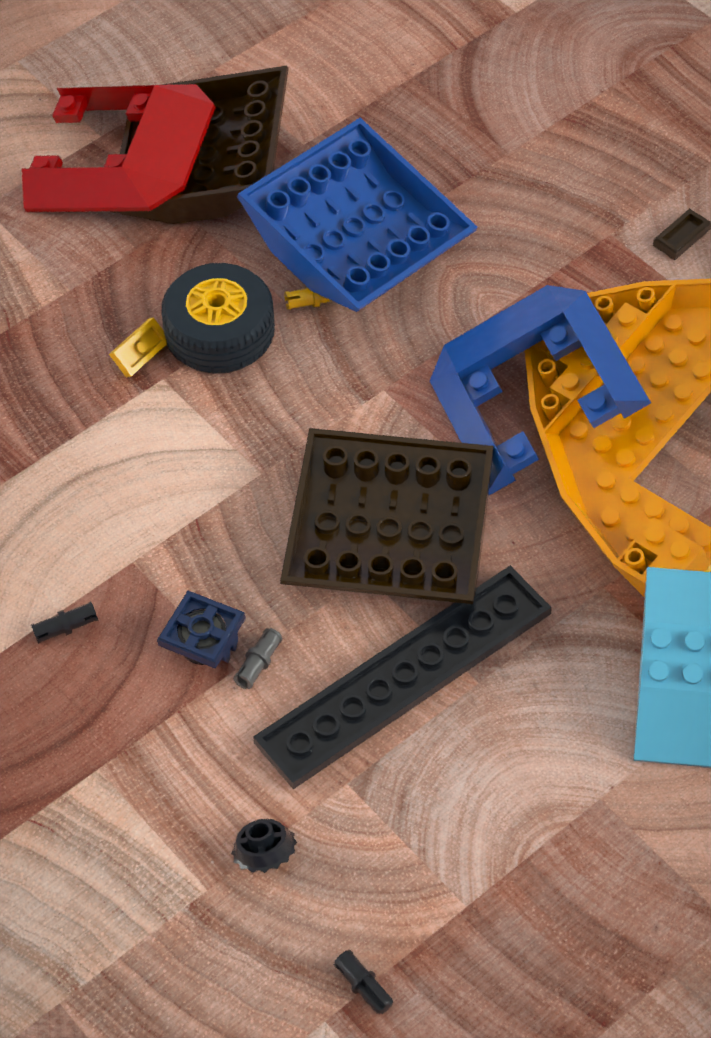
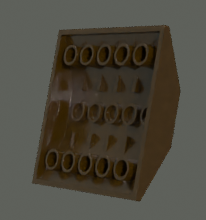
(235, 149)
(389, 516)

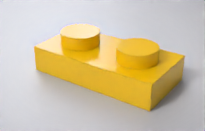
(139, 347)

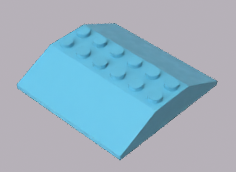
(675, 669)

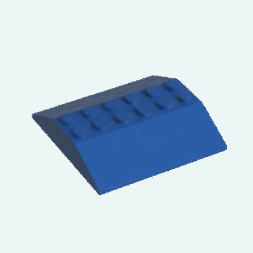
(353, 217)

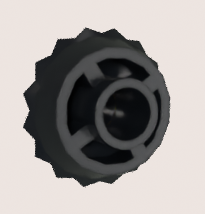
(263, 845)

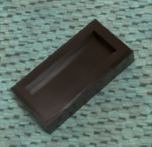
(682, 234)

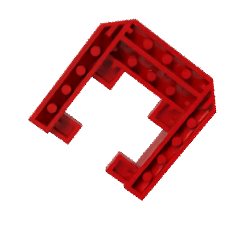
(152, 170)

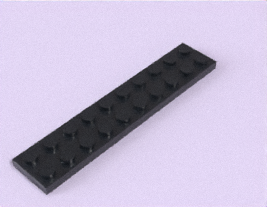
(400, 677)

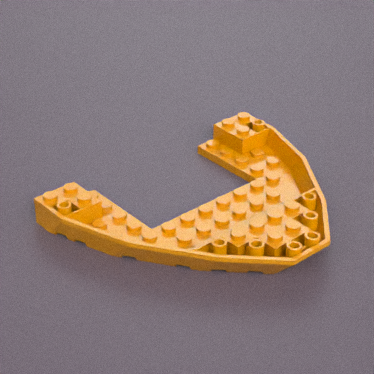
(668, 346)

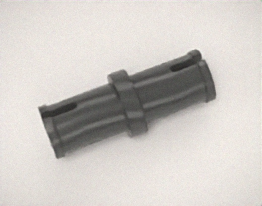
(258, 658)

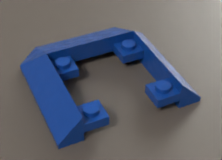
(565, 323)

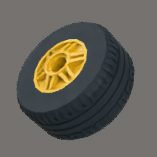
(218, 318)

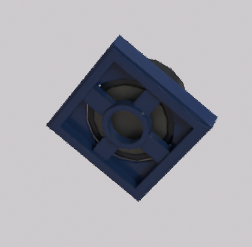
(200, 632)

